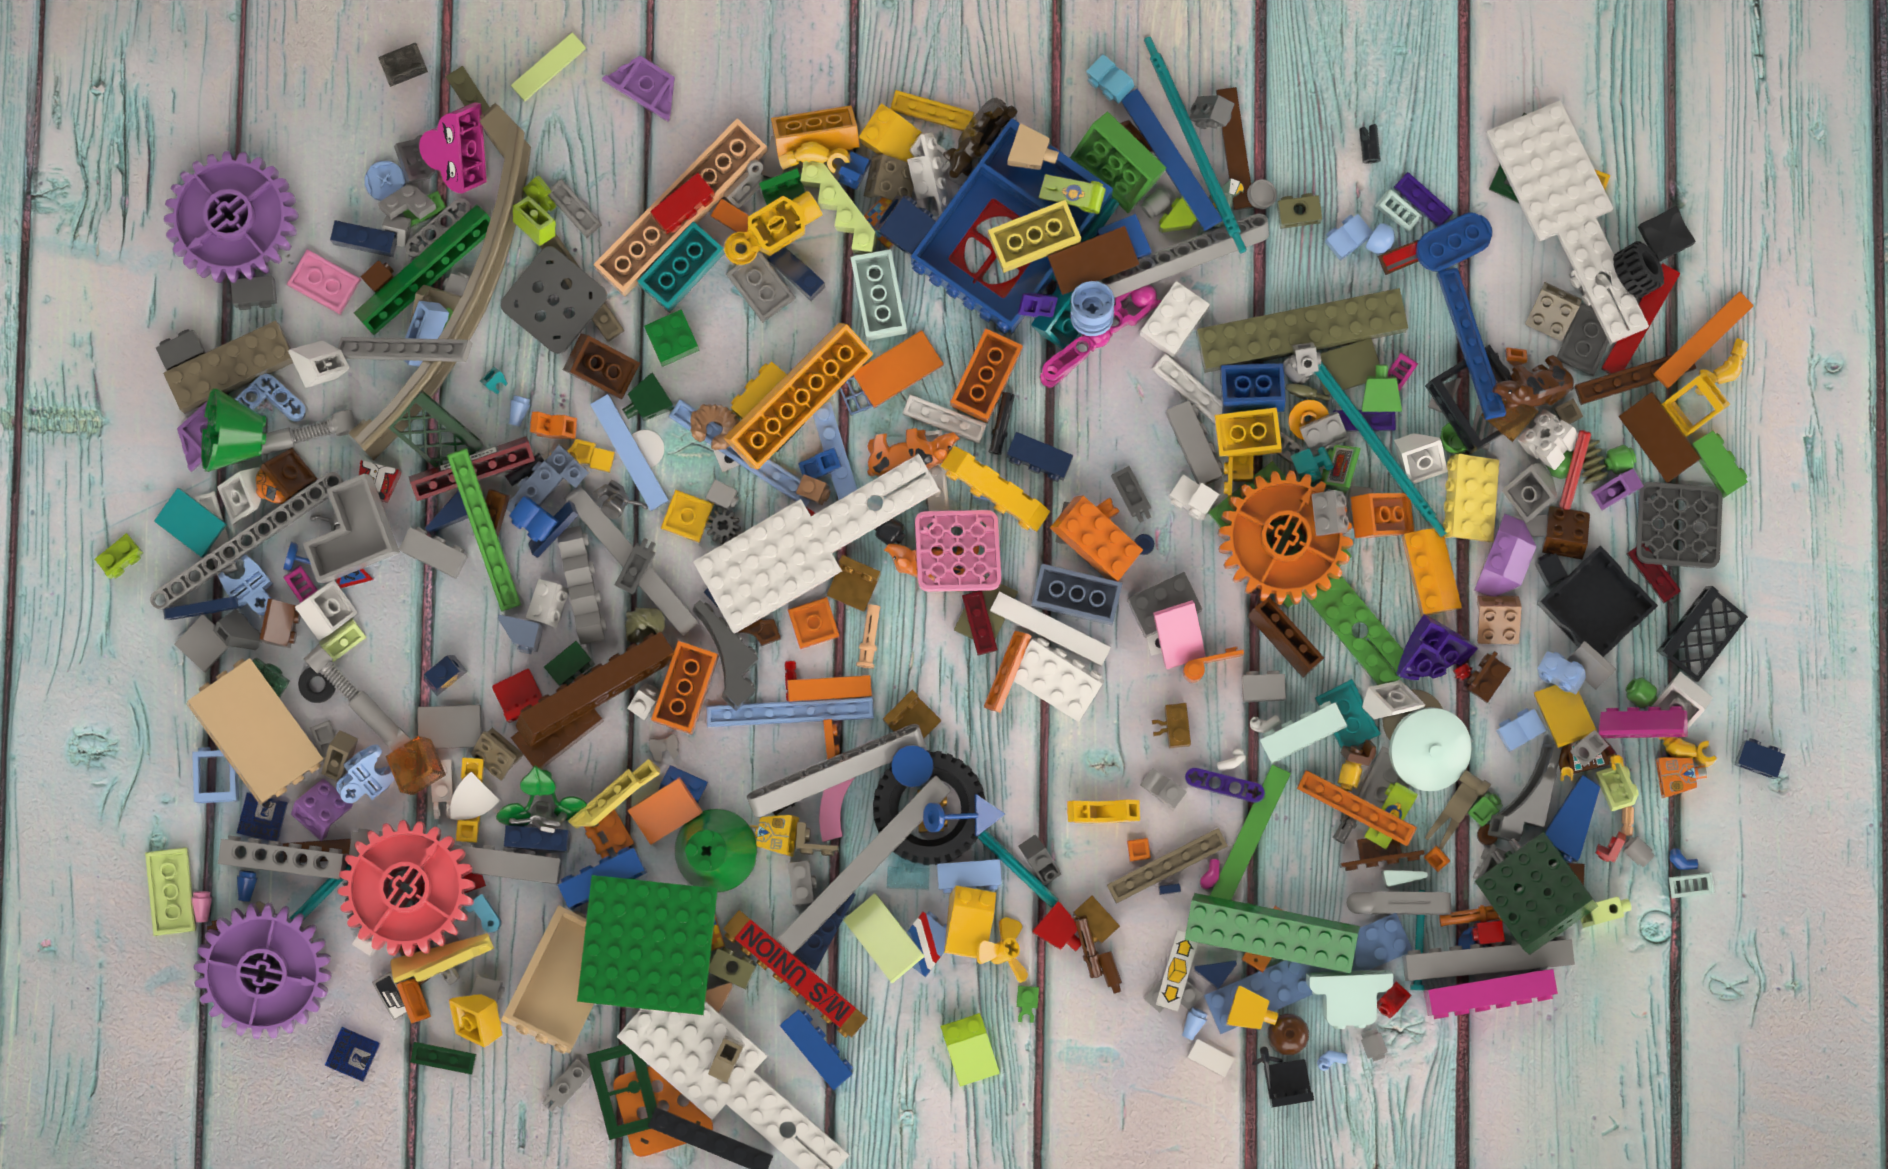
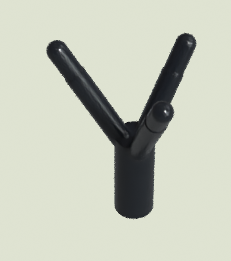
(1265, 1058)

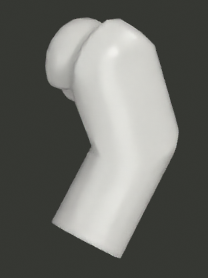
(1264, 726)

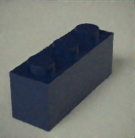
(363, 238)
(1039, 457)
(535, 839)

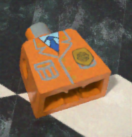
(1678, 775)

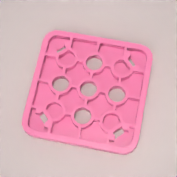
(973, 535)

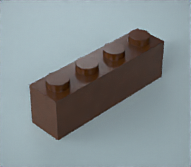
(1286, 637)

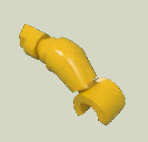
(813, 152)
(1731, 368)
(1682, 749)

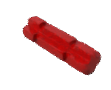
(790, 667)

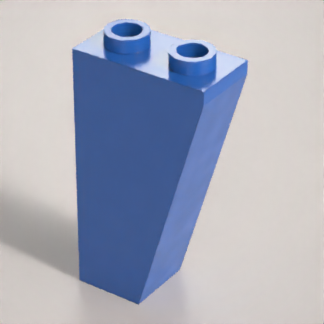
(1573, 819)

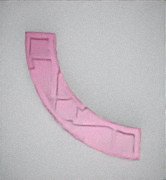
(831, 810)

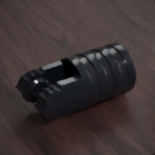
(1370, 144)

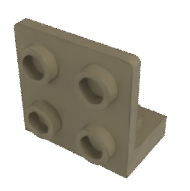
(888, 178)
(431, 294)
(1553, 311)
(803, 836)

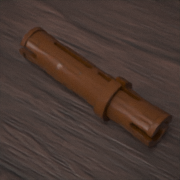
(1090, 954)

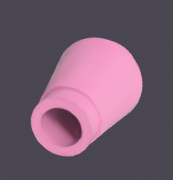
(201, 904)

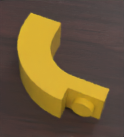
(1103, 811)

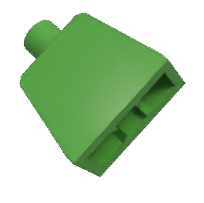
(1381, 392)

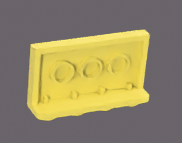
(1471, 497)

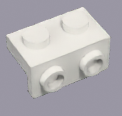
(547, 603)

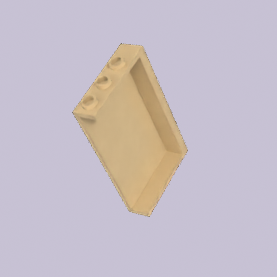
(254, 731)
(548, 991)

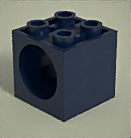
(904, 224)

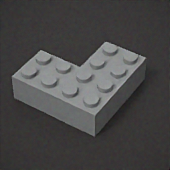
(363, 534)

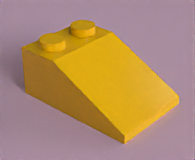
(889, 134)
(1248, 433)
(968, 920)

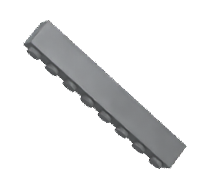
(1485, 960)

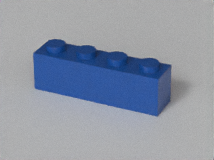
(816, 1049)

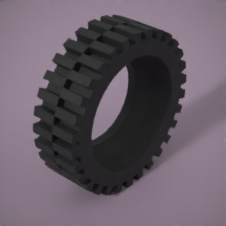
(955, 843)

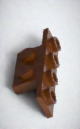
(1372, 853)

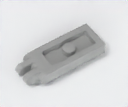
(567, 1084)

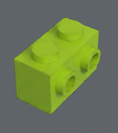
(534, 221)

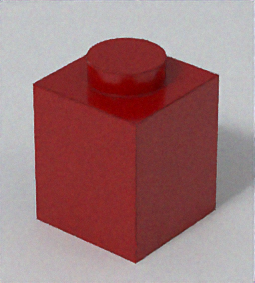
(1488, 932)

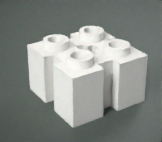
(1549, 439)

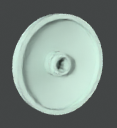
(1430, 749)

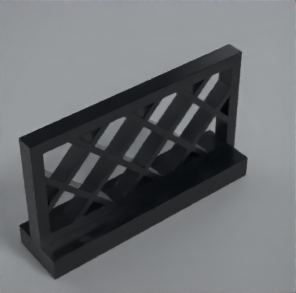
(1688, 622)

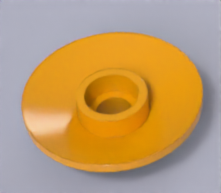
(1300, 410)

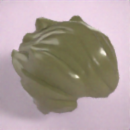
(642, 623)

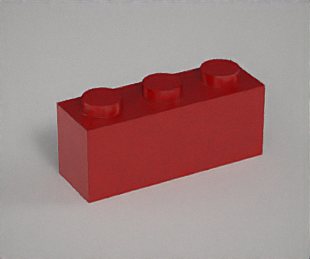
(683, 204)

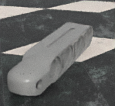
(1400, 902)

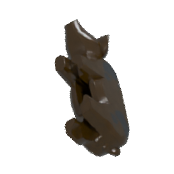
(979, 135)

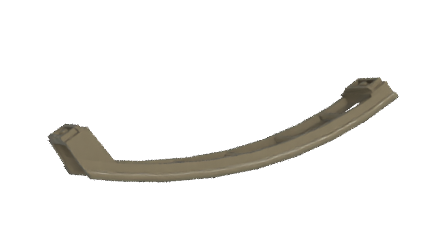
(510, 142)

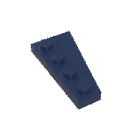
(816, 946)

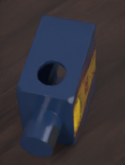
(444, 674)

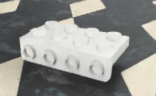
(1057, 678)

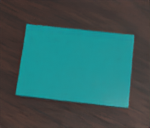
(190, 522)
(1359, 723)

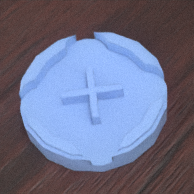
(384, 179)

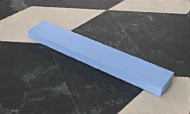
(629, 452)

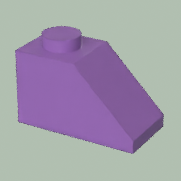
(1617, 489)

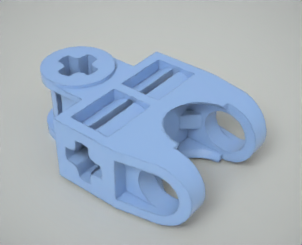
(250, 587)
(355, 780)

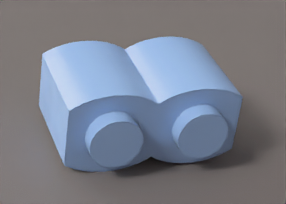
(1348, 237)
(1521, 729)

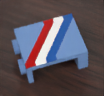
(930, 939)

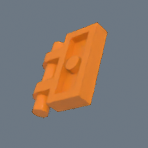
(615, 832)

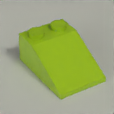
(970, 1049)

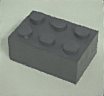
(1159, 597)

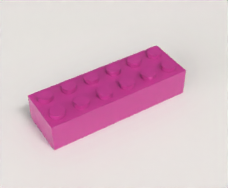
(1490, 992)

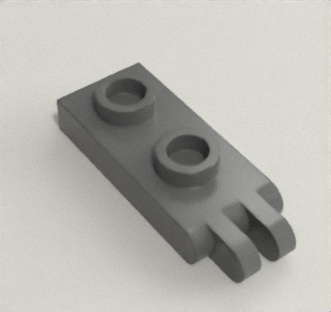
(1131, 493)
(635, 567)

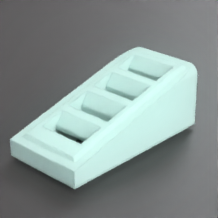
(1394, 215)
(1399, 877)
(1709, 880)

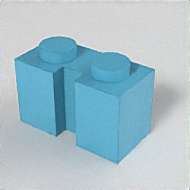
(1109, 79)

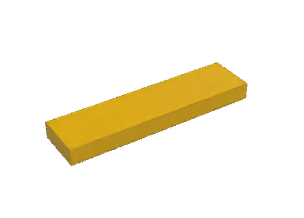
(931, 110)

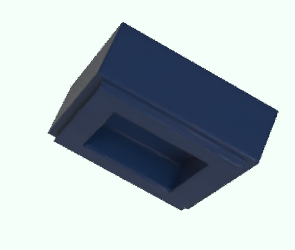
(1169, 889)

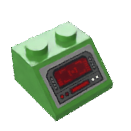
(1344, 462)

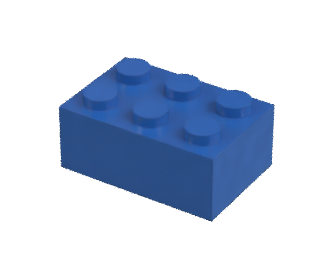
(1252, 387)

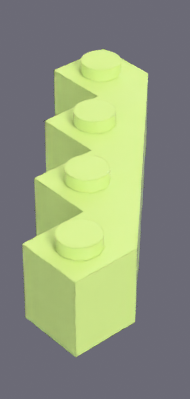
(834, 198)

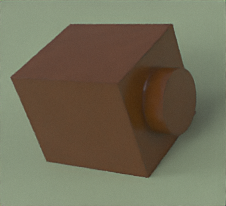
(378, 276)

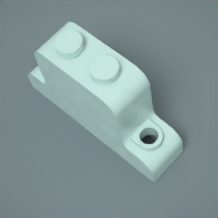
(1350, 996)

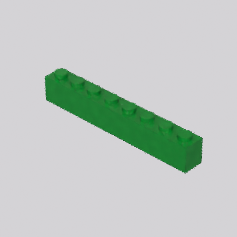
(424, 270)

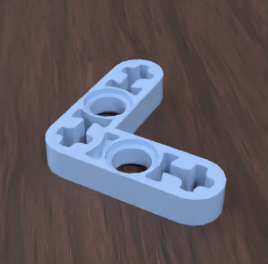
(264, 392)

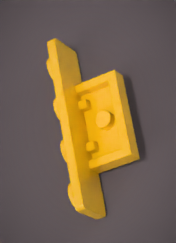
(1238, 469)

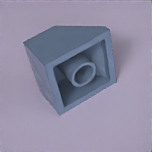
(523, 633)

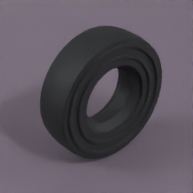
(308, 694)

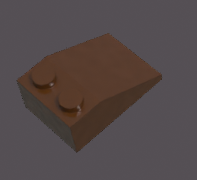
(601, 366)

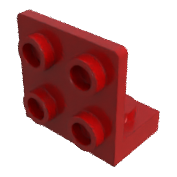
(516, 694)

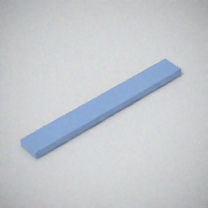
(769, 471)
(790, 712)

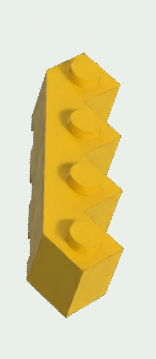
(989, 484)

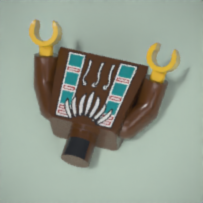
(1570, 765)

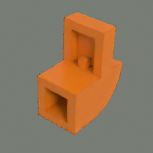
(553, 426)

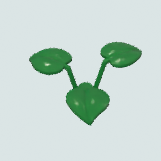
(539, 783)

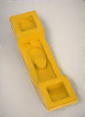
(468, 829)

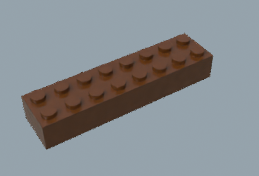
(594, 688)

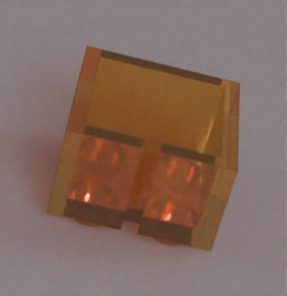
(415, 769)

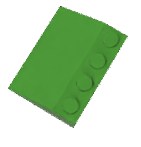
(1118, 161)

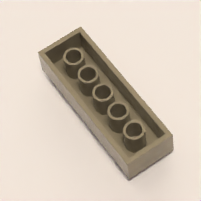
(229, 366)

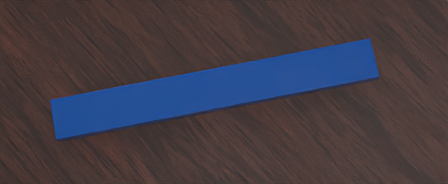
(1171, 159)
(1471, 343)

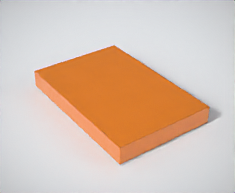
(665, 811)

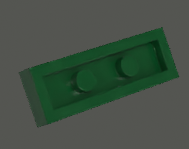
(443, 1058)

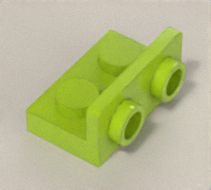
(119, 556)

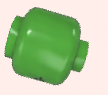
(1620, 459)
(1641, 692)

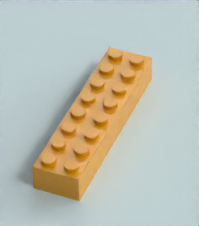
(798, 395)

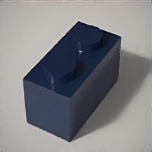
(1760, 759)

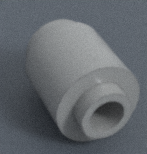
(1156, 203)
(1292, 373)
(1638, 851)
(1374, 1045)

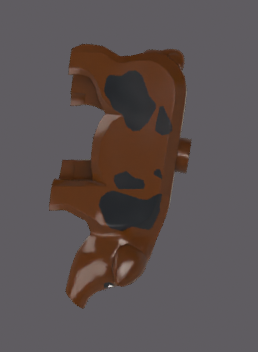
(1536, 388)

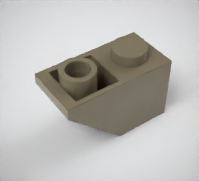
(726, 1059)

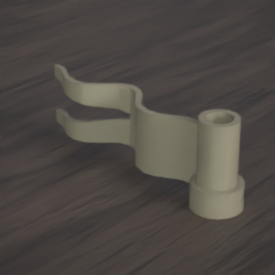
(1459, 805)

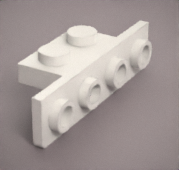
(928, 175)

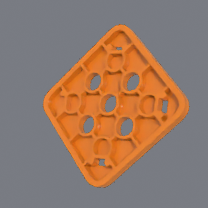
(631, 1102)

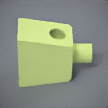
(1606, 911)

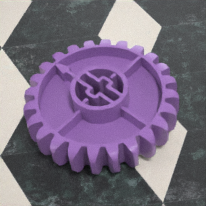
(253, 196)
(227, 973)

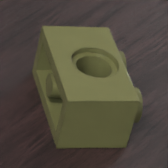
(1289, 218)
(719, 967)

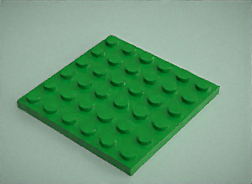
(647, 945)

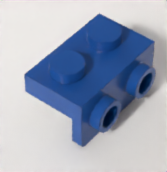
(694, 784)

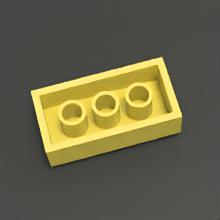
(1034, 236)

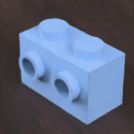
(1561, 672)

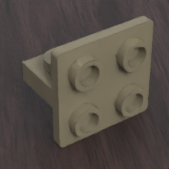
(497, 753)

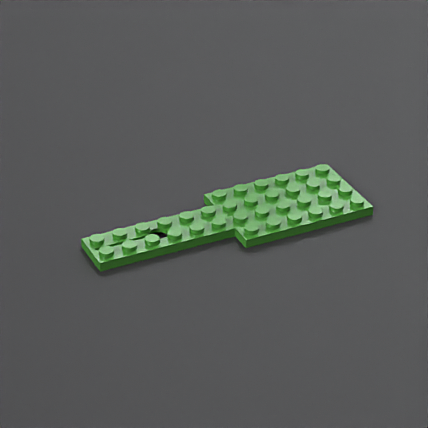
(1338, 606)

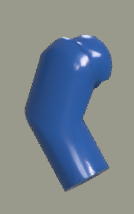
(1681, 862)

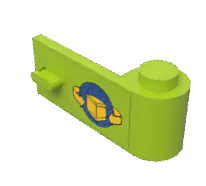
(1076, 193)
(1398, 803)

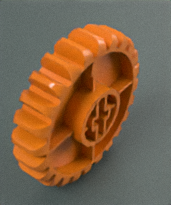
(1260, 563)

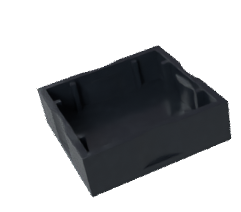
(1597, 603)

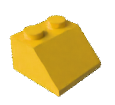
(476, 1018)

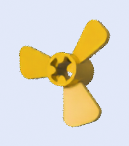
(1006, 949)

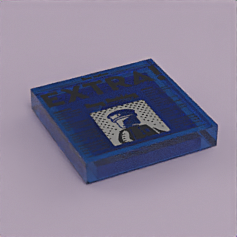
(262, 820)
(352, 1054)

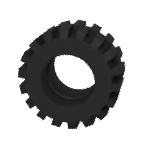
(1638, 269)

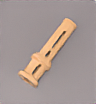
(868, 645)

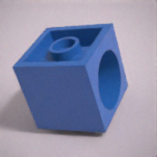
(1135, 234)

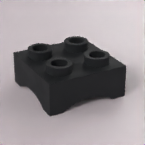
(1666, 234)

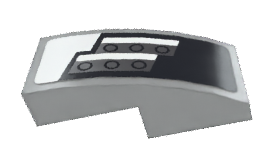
(390, 995)

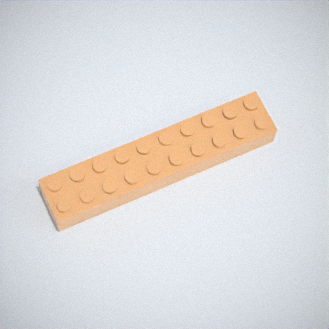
(646, 241)

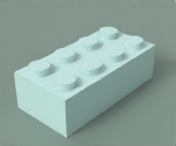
(878, 295)
(1303, 732)

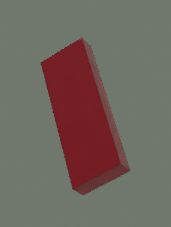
(1655, 576)
(979, 623)

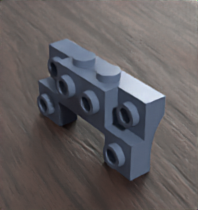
(548, 476)

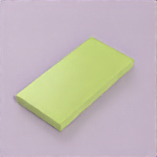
(170, 891)
(883, 938)

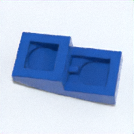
(820, 464)

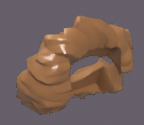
(717, 414)

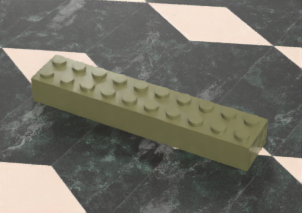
(1323, 324)

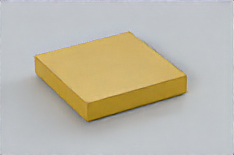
(687, 516)

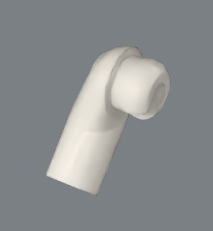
(1232, 763)

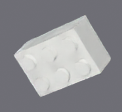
(1174, 319)

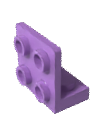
(320, 808)

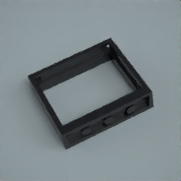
(1452, 411)

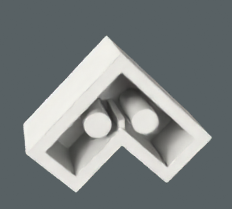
(1193, 497)

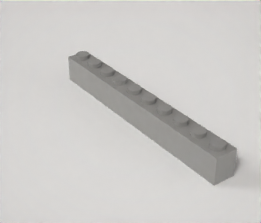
(495, 862)

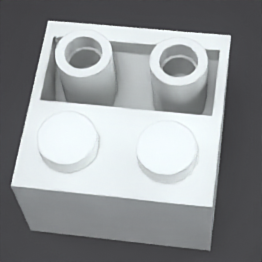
(318, 362)

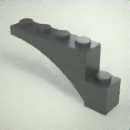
(734, 656)
(1533, 802)

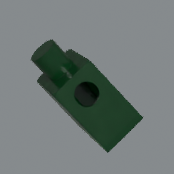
(648, 399)

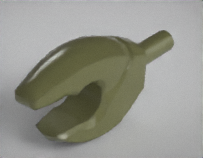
(1305, 392)

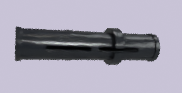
(1003, 416)

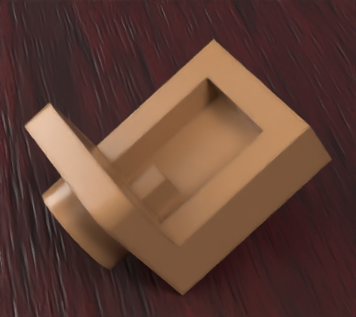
(813, 489)

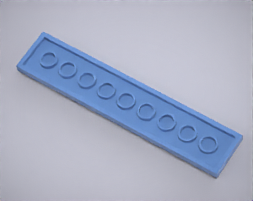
(1286, 981)

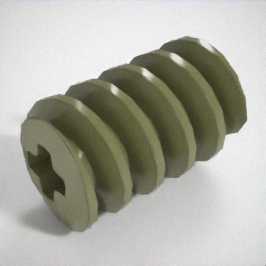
(1592, 465)

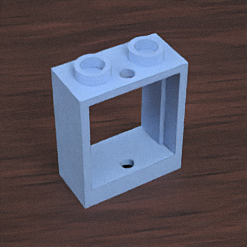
(214, 797)

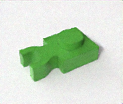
(1027, 999)

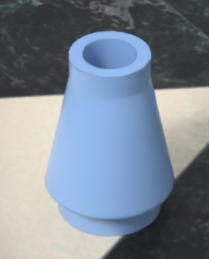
(518, 410)
(1194, 1022)

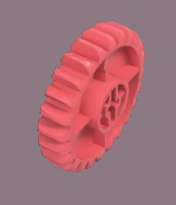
(377, 867)

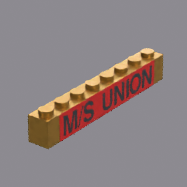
(795, 973)

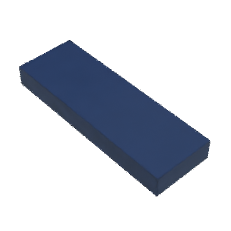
(565, 516)

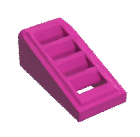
(1409, 361)
(292, 585)

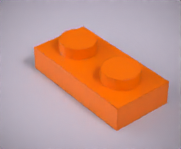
(830, 731)

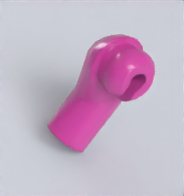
(1211, 875)

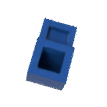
(854, 172)

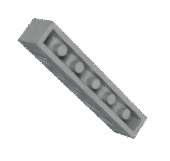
(230, 856)

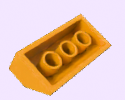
(828, 127)
(1431, 572)

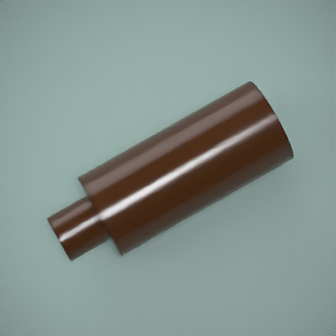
(1110, 971)

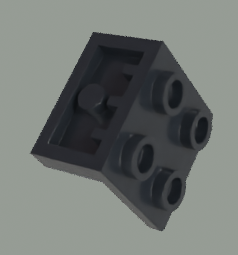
(1289, 1083)

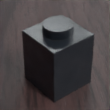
(1550, 569)

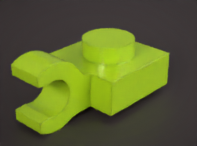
(539, 192)

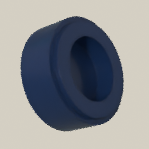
(1146, 543)

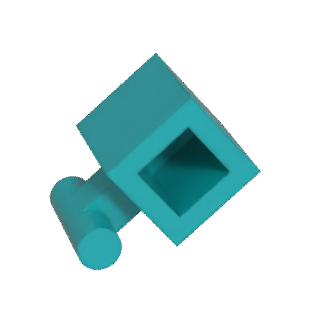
(1307, 464)

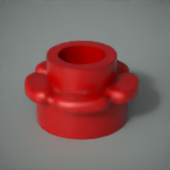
(1463, 671)

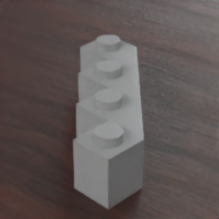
(581, 586)

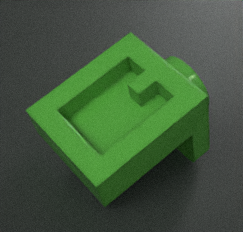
(1486, 807)

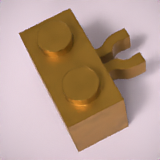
(1177, 725)

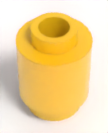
(1349, 775)

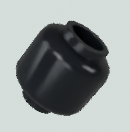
(890, 532)

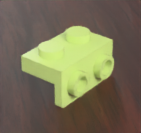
(1617, 787)

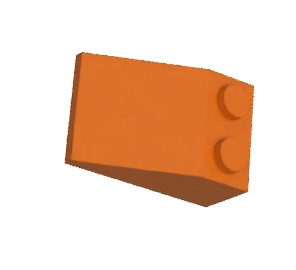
(1381, 515)

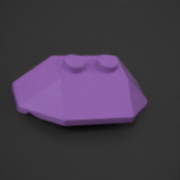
(1507, 558)

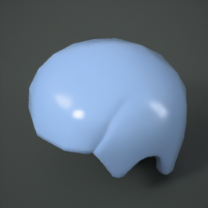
(1381, 239)

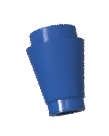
(246, 883)

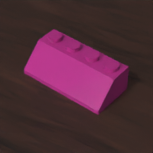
(1643, 724)

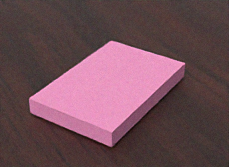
(323, 282)
(1179, 634)

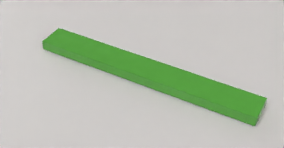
(483, 529)
(1250, 834)

